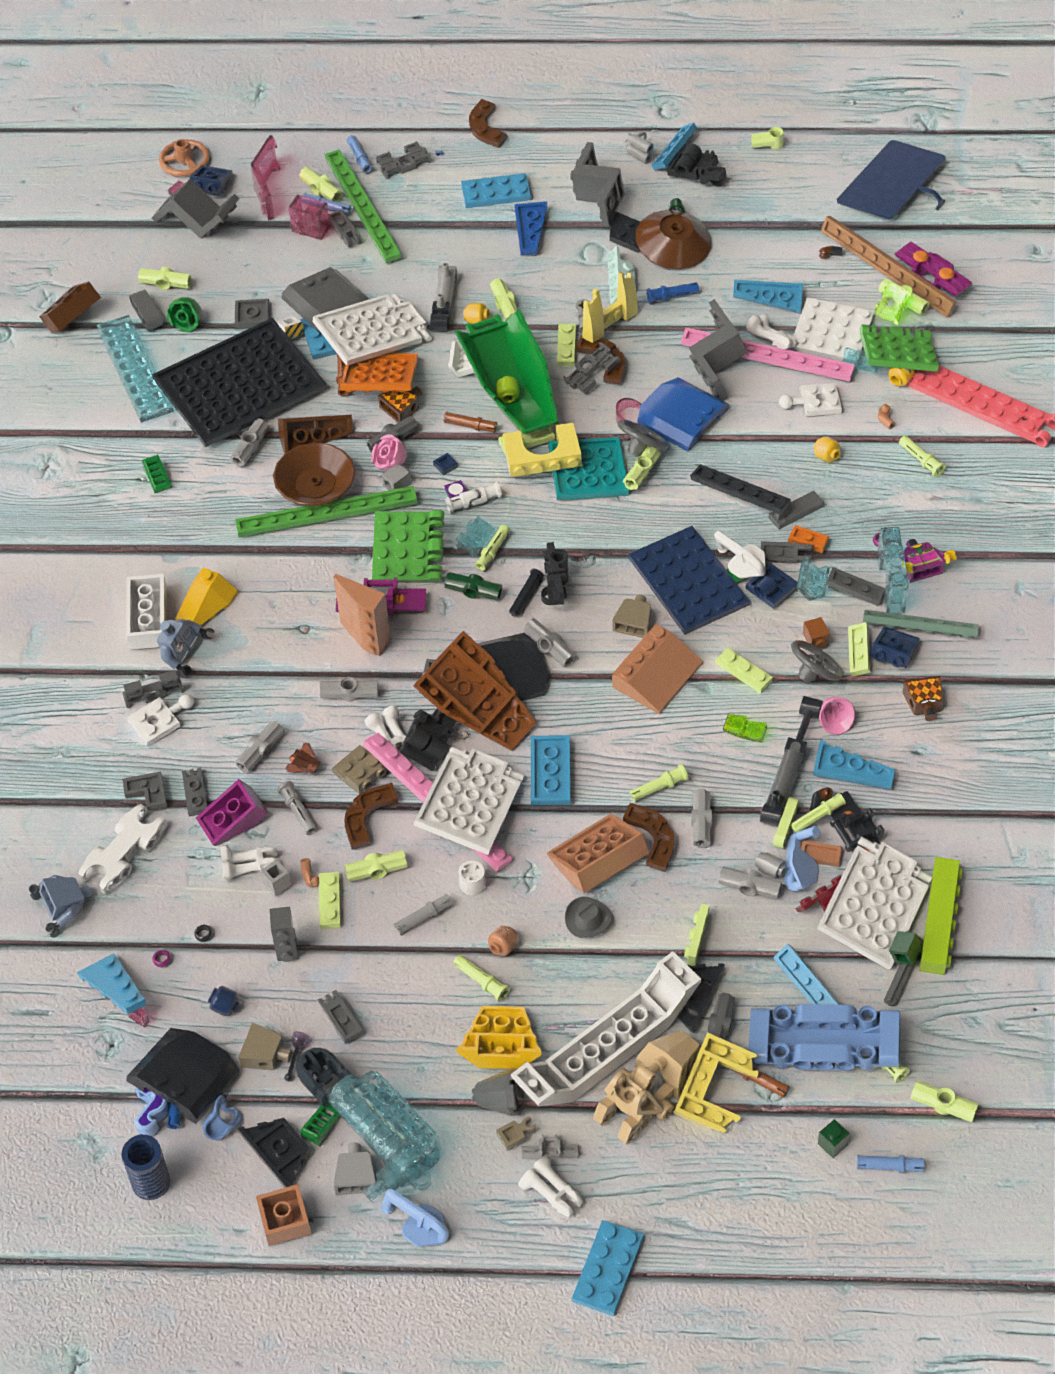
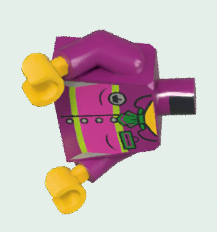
(924, 560)

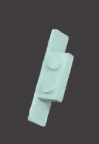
(615, 266)

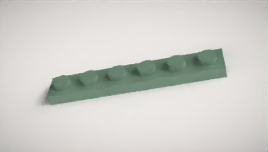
(928, 625)

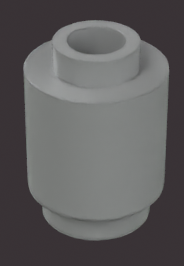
(770, 865)

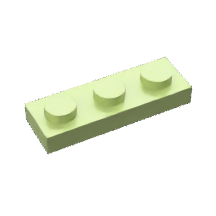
(566, 345)
(534, 438)
(859, 649)
(744, 670)
(329, 900)
(696, 935)

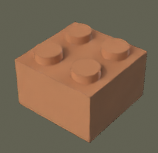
(283, 1215)

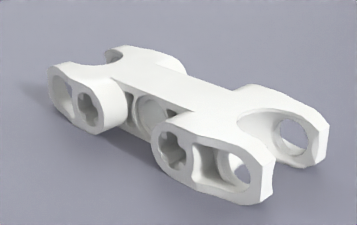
(116, 857)

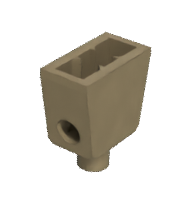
(633, 617)
(263, 1049)

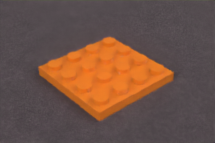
(381, 373)

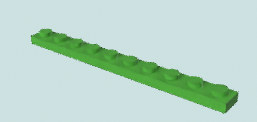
(363, 206)
(334, 510)

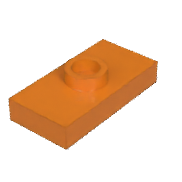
(805, 536)

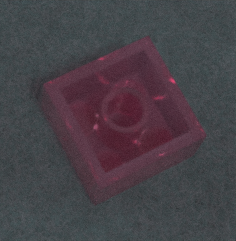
(309, 217)

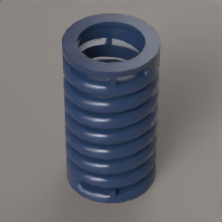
(146, 1167)

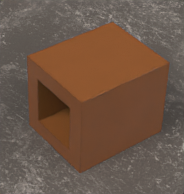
(816, 632)

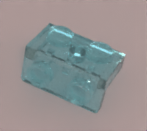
(812, 579)

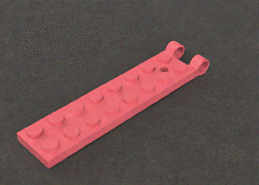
(985, 403)

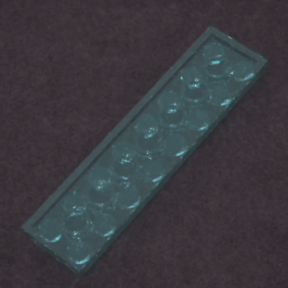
(134, 368)

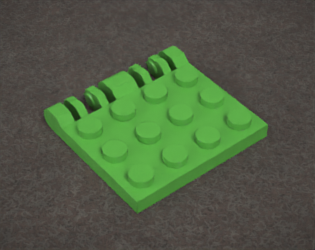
(898, 350)
(404, 546)

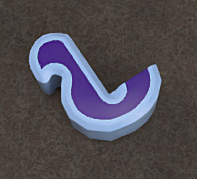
(153, 1112)

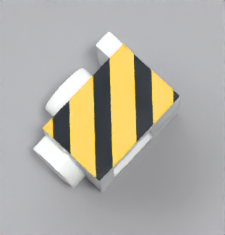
(291, 326)

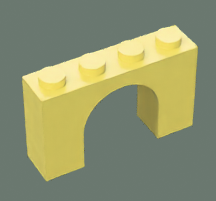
(523, 462)

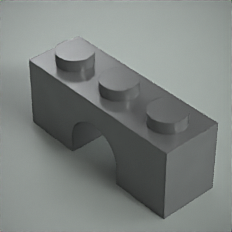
(283, 934)

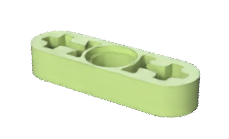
(785, 822)

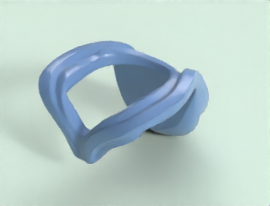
(214, 1126)

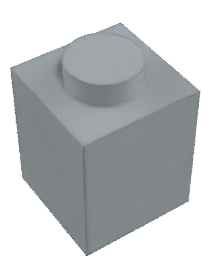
(396, 478)
(276, 877)

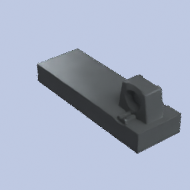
(797, 509)
(854, 586)

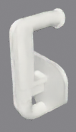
(748, 560)

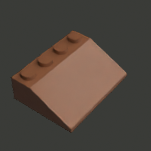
(363, 614)
(656, 669)
(598, 852)

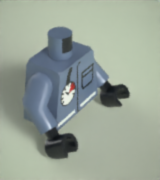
(177, 641)
(62, 899)

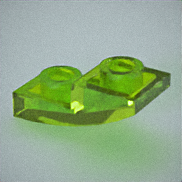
(740, 727)

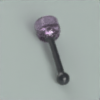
(299, 1041)

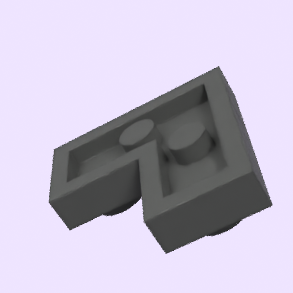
(149, 785)

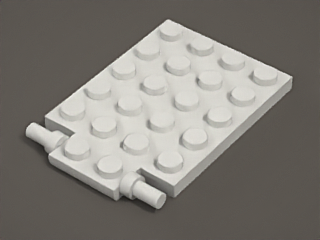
(372, 328)
(469, 799)
(875, 900)

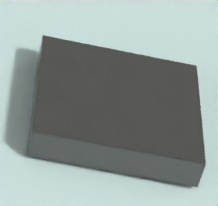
(251, 312)

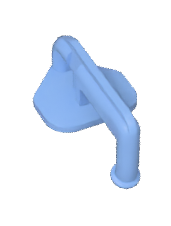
(798, 863)
(424, 1224)

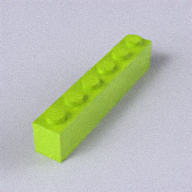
(939, 916)

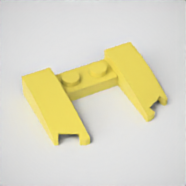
(597, 319)
(691, 1102)

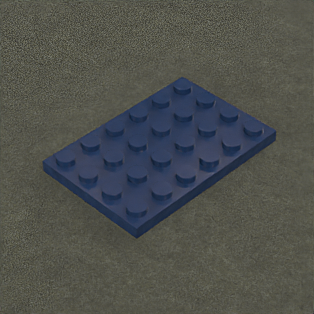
(688, 580)

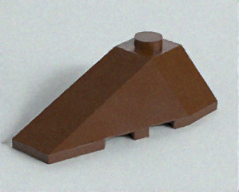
(312, 429)

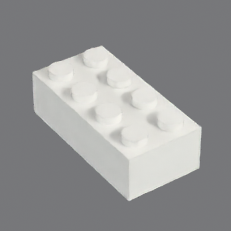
(145, 610)

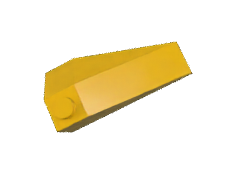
(206, 597)

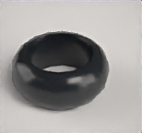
(205, 938)

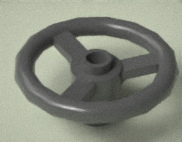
(641, 437)
(814, 664)

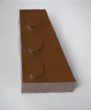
(69, 306)

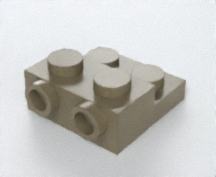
(359, 769)

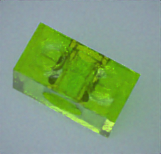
(892, 313)

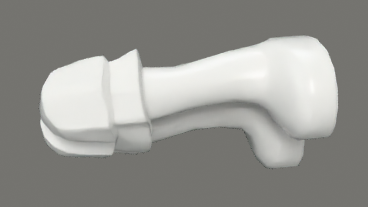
(760, 327)
(390, 717)
(263, 858)
(543, 1168)

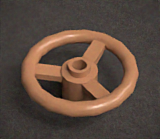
(183, 154)

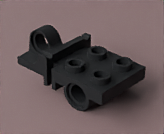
(694, 164)
(557, 575)
(428, 738)

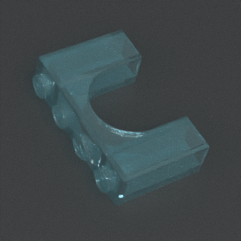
(892, 560)

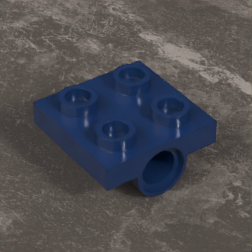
(772, 587)

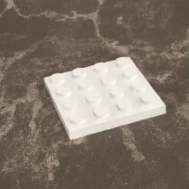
(830, 328)

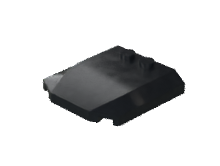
(520, 663)
(185, 1072)

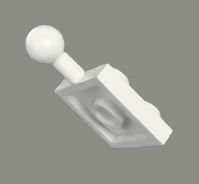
(810, 400)
(158, 710)

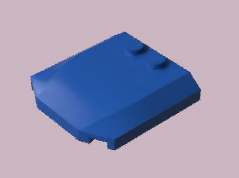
(680, 412)

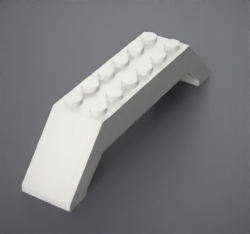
(612, 1037)

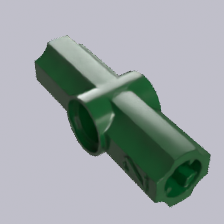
(473, 586)

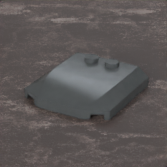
(321, 294)

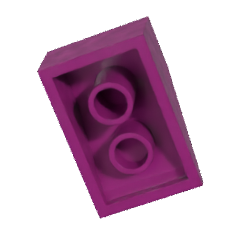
(232, 813)

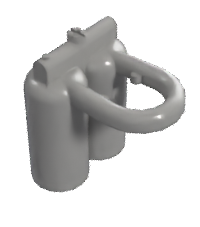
(639, 147)

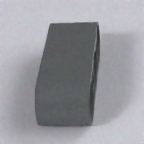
(146, 310)

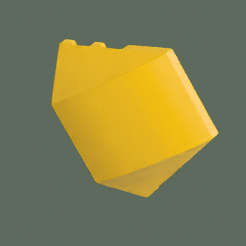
(500, 1039)

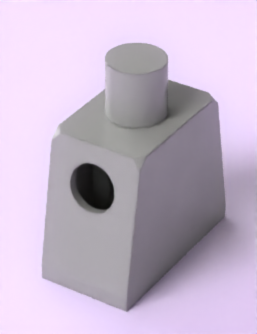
(353, 1171)

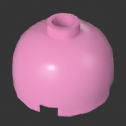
(389, 453)

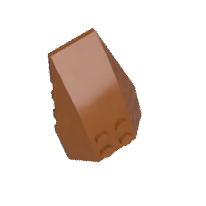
(475, 693)

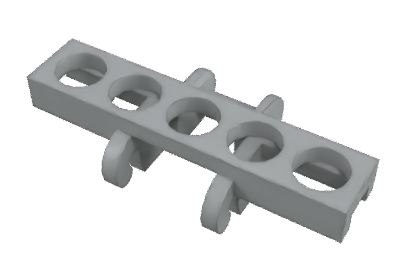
(564, 1151)

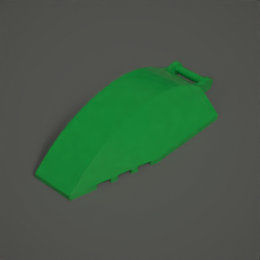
(511, 351)

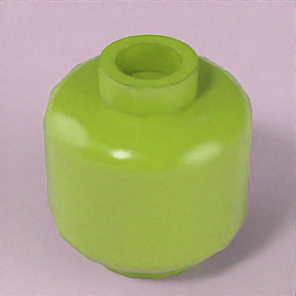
(507, 389)

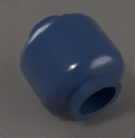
(223, 1000)

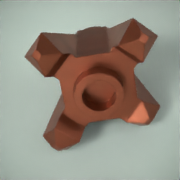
(303, 760)

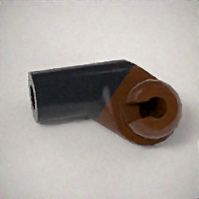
(835, 250)
(819, 796)

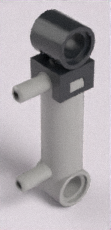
(442, 305)

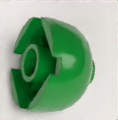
(184, 314)

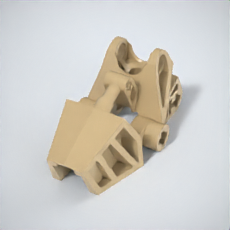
(630, 1092)

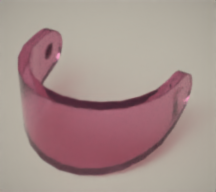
(625, 403)

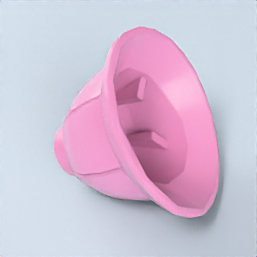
(836, 715)

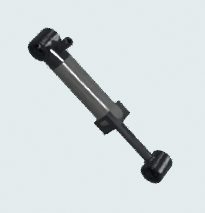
(792, 759)

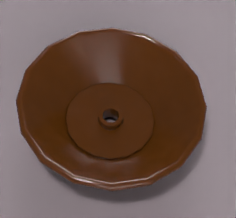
(673, 239)
(314, 474)

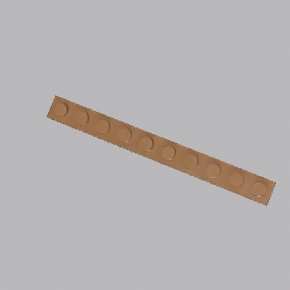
(888, 265)

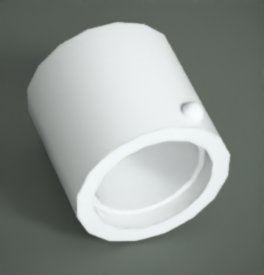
(472, 878)

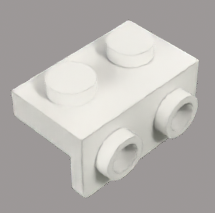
(458, 361)

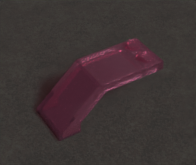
(261, 168)

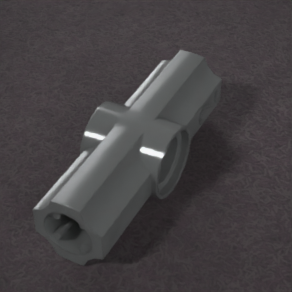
(398, 430)
(721, 1019)

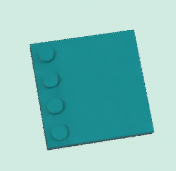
(598, 476)

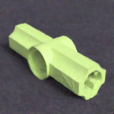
(320, 184)
(164, 278)
(503, 298)
(914, 302)
(641, 468)
(375, 866)
(957, 1105)

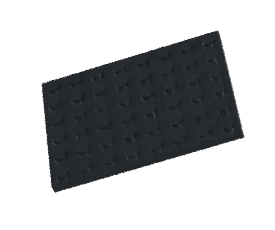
(239, 382)

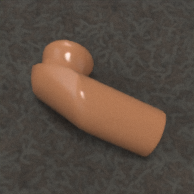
(883, 416)
(307, 873)

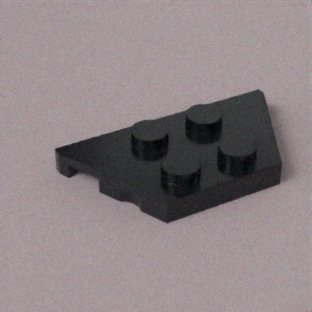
(624, 231)
(697, 1003)
(278, 1148)

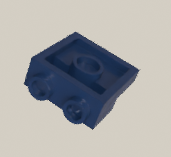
(211, 179)
(894, 647)

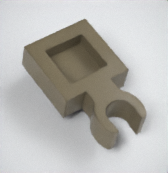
(513, 1134)

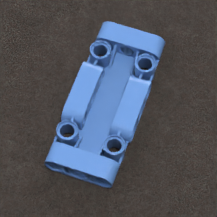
(825, 1037)

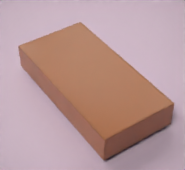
(823, 853)

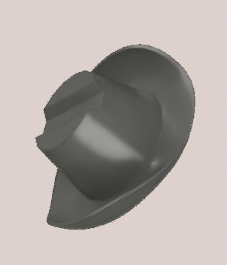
(587, 917)

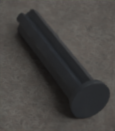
(525, 593)

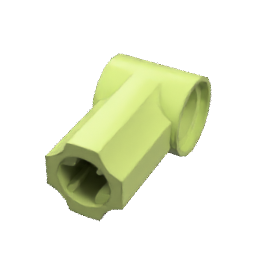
(773, 138)

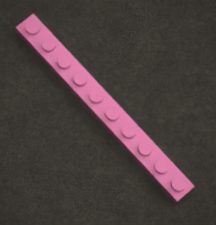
(783, 358)
(420, 786)

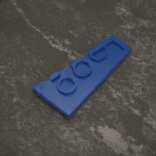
(530, 224)

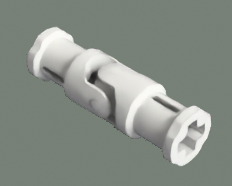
(470, 498)

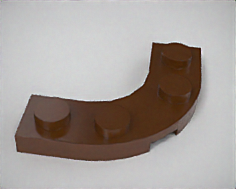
(479, 127)
(616, 374)
(361, 808)
(658, 829)

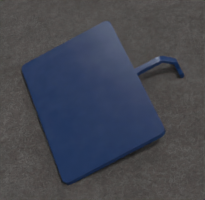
(892, 180)

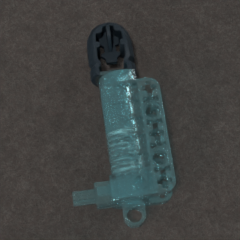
(375, 1119)

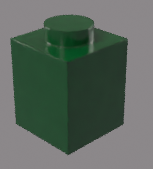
(905, 947)
(833, 1138)

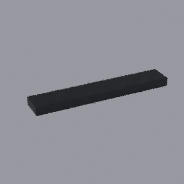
(740, 489)

